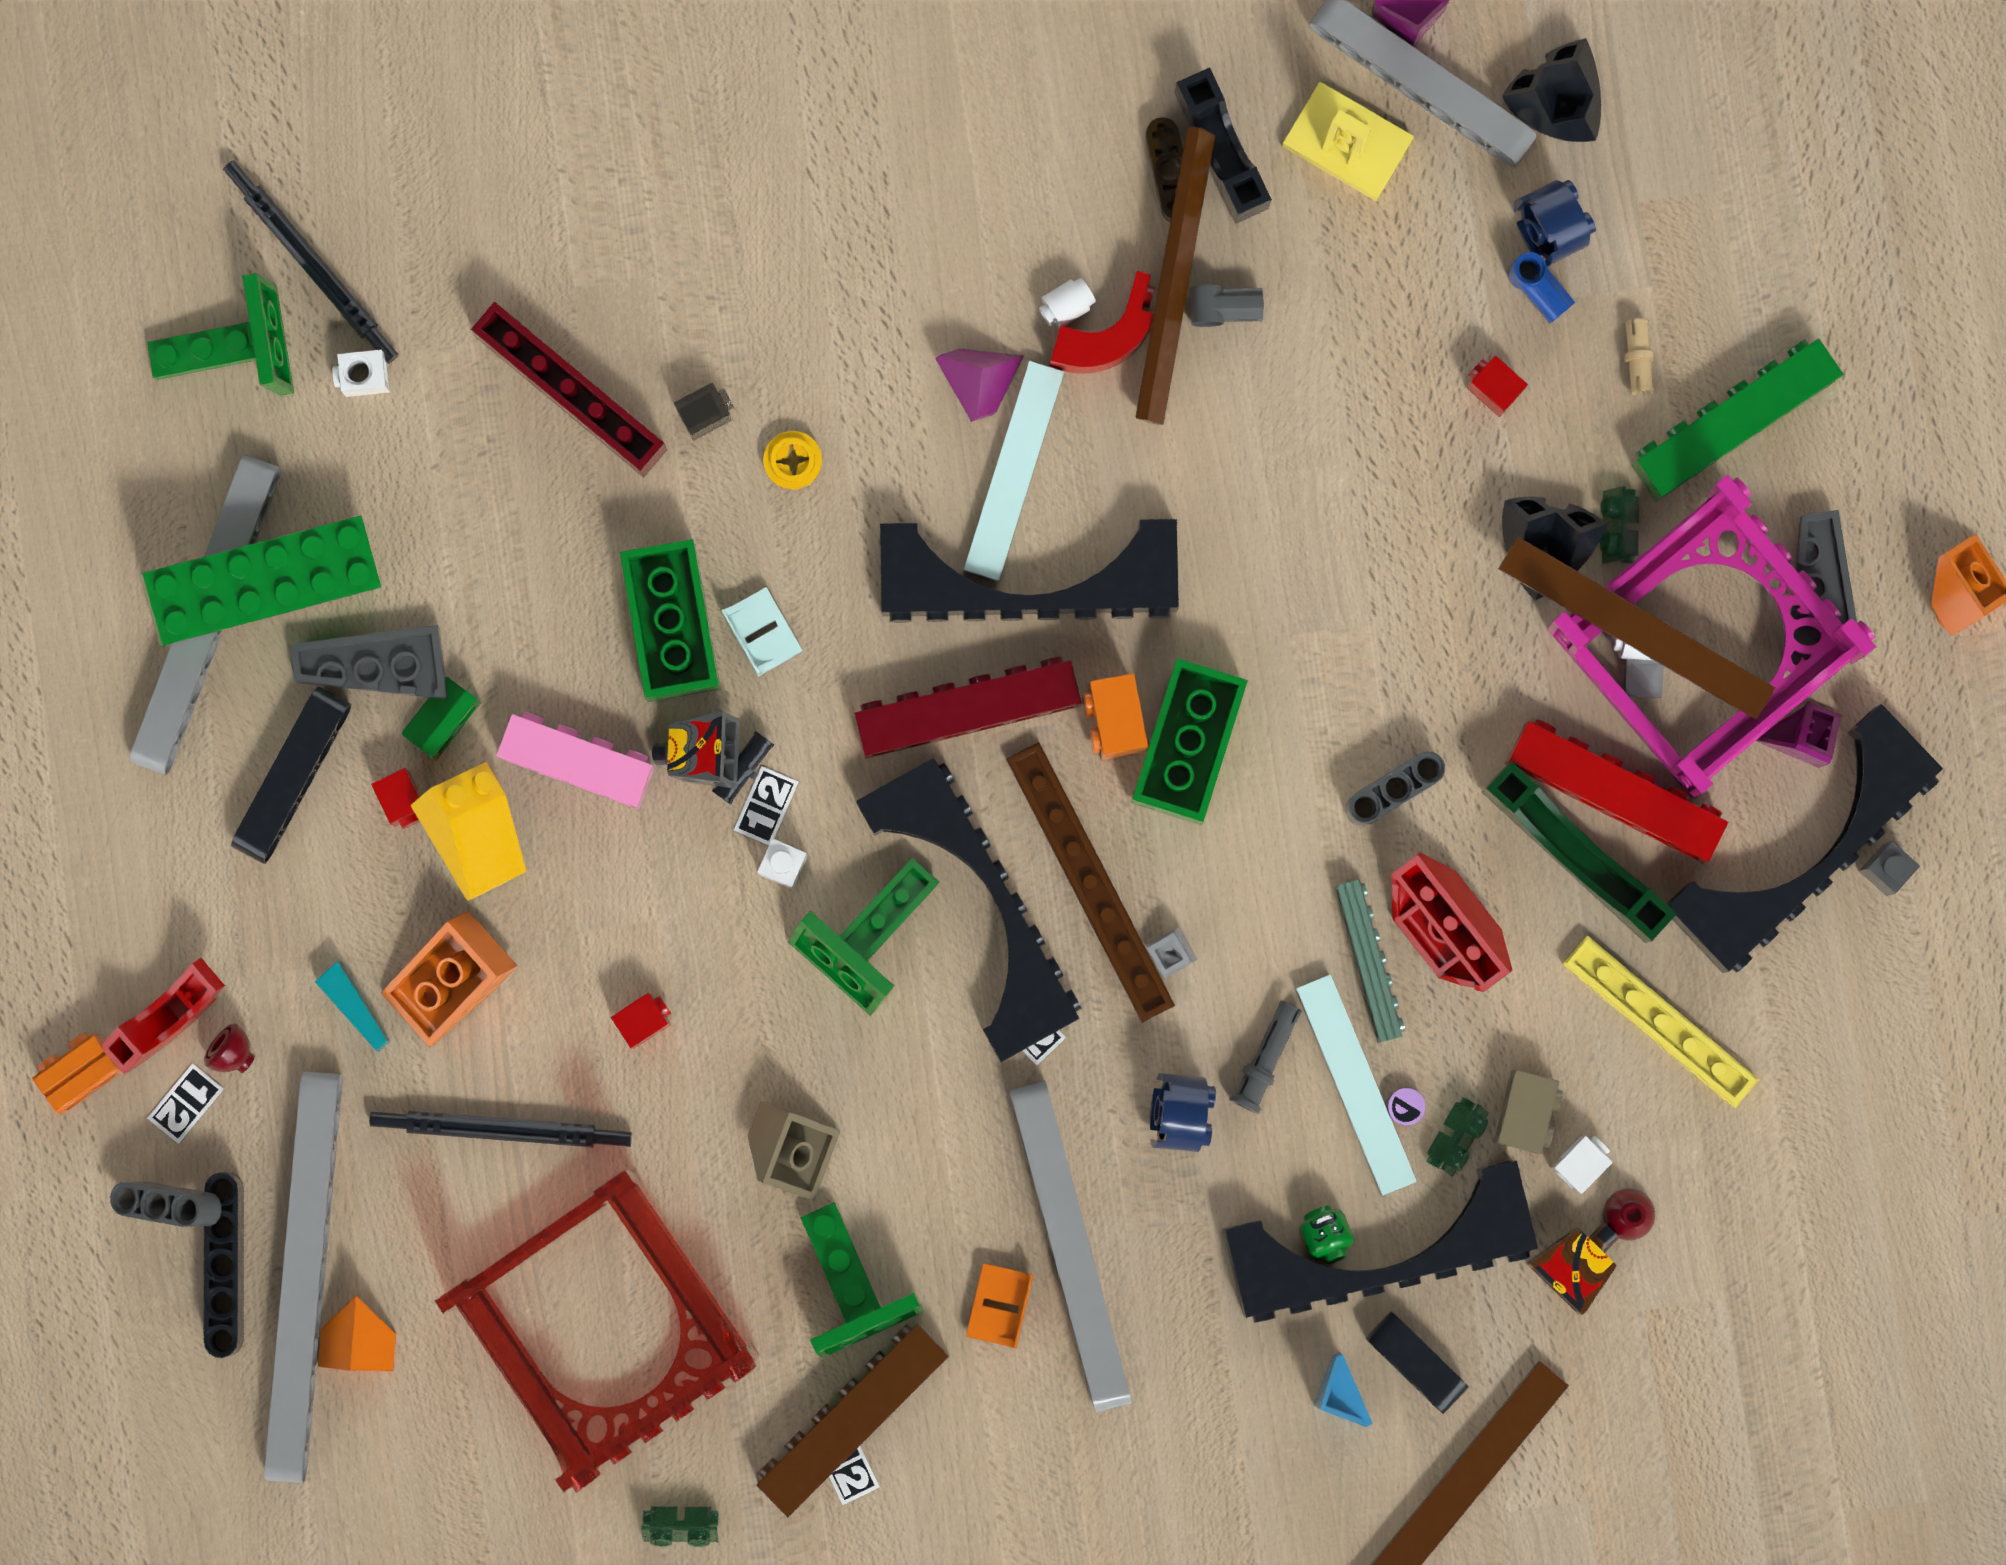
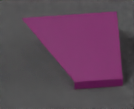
(1409, 17)
(979, 378)
(1806, 735)

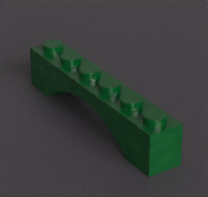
(1597, 872)

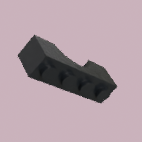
(1230, 166)

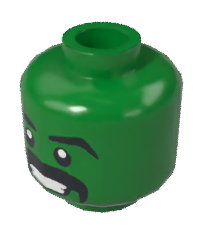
(1326, 1234)

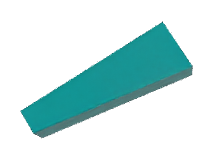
(347, 998)

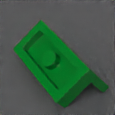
(441, 720)

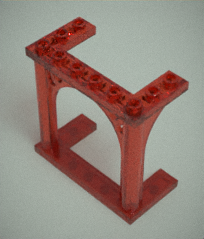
(575, 1452)

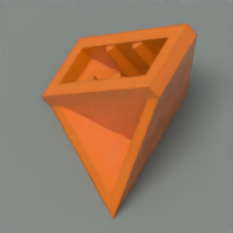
(357, 1340)

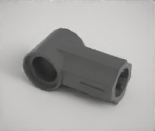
(1214, 305)

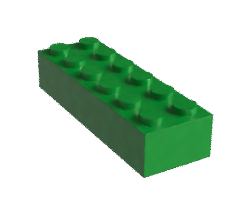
(260, 580)

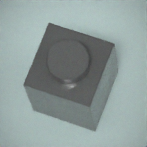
(1889, 868)

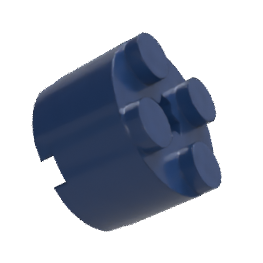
(1554, 221)
(1181, 1112)

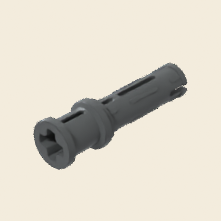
(1259, 1073)

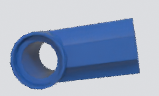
(1543, 290)

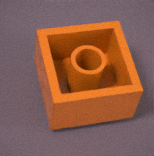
(1116, 717)

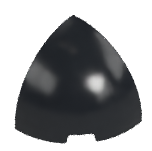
(1560, 95)
(1562, 533)

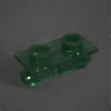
(1619, 508)
(1467, 1126)
(666, 1528)

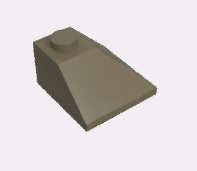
(790, 1150)

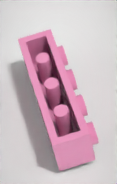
(576, 761)

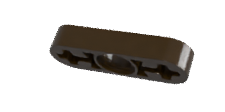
(1154, 146)

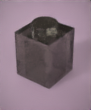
(704, 410)

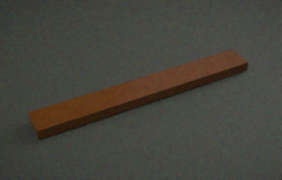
(1175, 276)
(1636, 628)
(1090, 882)
(1474, 1468)

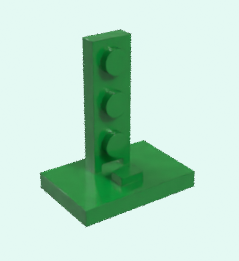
(256, 340)
(846, 956)
(850, 1285)

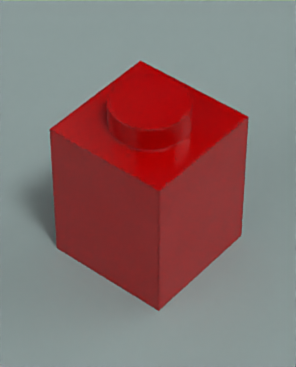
(1495, 384)
(396, 795)
(642, 1019)

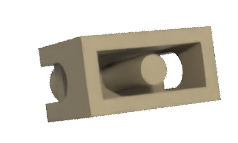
(1528, 1112)

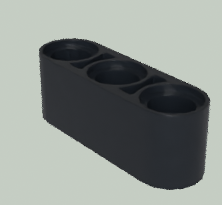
(1417, 1362)

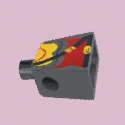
(702, 750)

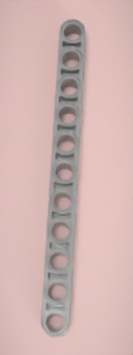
(303, 1277)

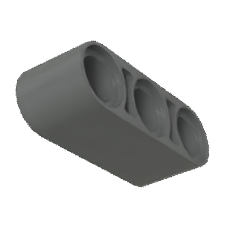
(1412, 782)
(165, 1204)

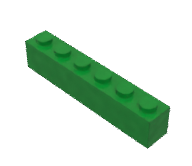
(1737, 419)

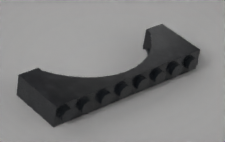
(1135, 582)
(1888, 775)
(927, 809)
(1489, 1227)

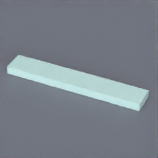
(1013, 471)
(1356, 1085)

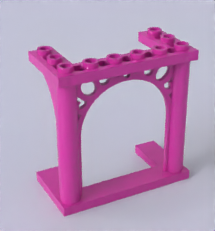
(1836, 648)

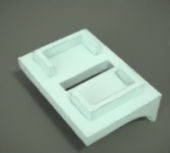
(754, 614)

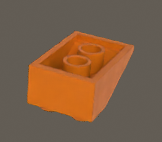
(449, 978)

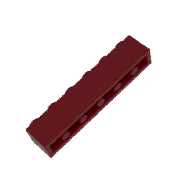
(569, 389)
(968, 708)

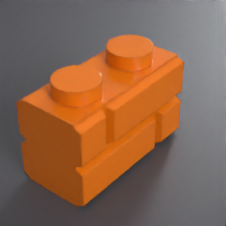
(76, 1073)

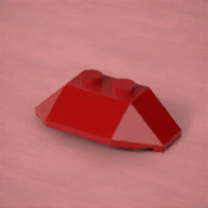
(1448, 924)

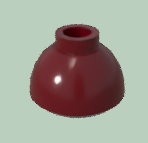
(229, 1051)
(1629, 1214)

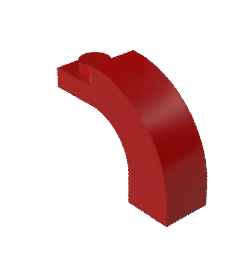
(1103, 350)
(164, 1018)

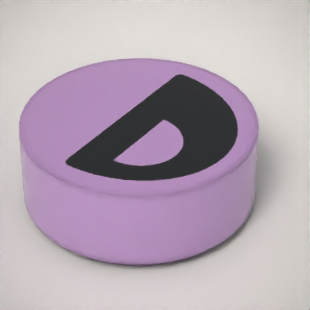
(1406, 1106)

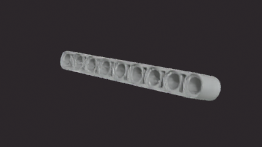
(190, 659)
(1070, 1246)

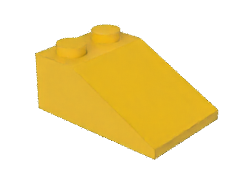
(472, 830)

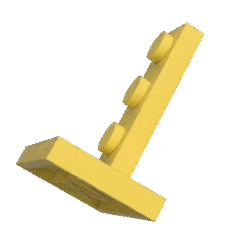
(1348, 141)

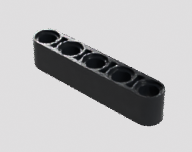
(291, 775)
(234, 1281)

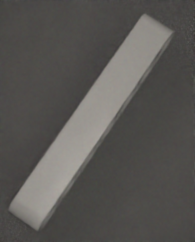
(1423, 80)

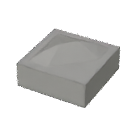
(1643, 678)
(1171, 953)

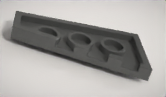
(1824, 559)
(378, 662)

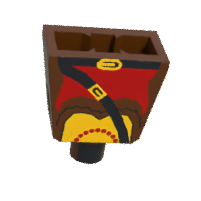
(1577, 1265)

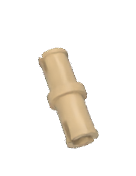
(1639, 357)

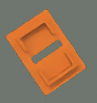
(993, 1323)

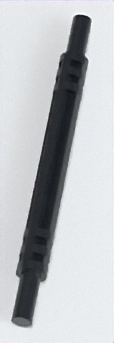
(310, 261)
(500, 1129)

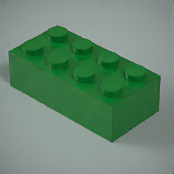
(670, 620)
(1189, 741)

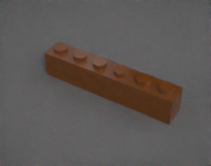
(852, 1419)

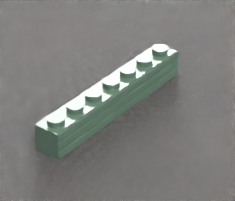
(1370, 960)

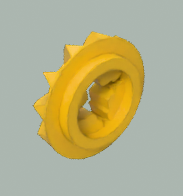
(779, 449)

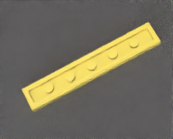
(1660, 1021)

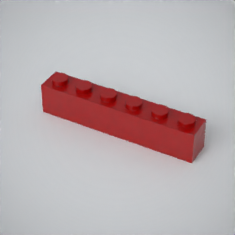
(1617, 792)

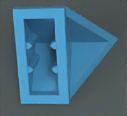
(1340, 1394)

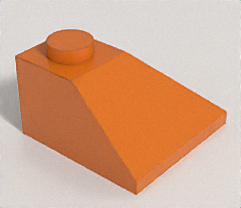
(1966, 586)

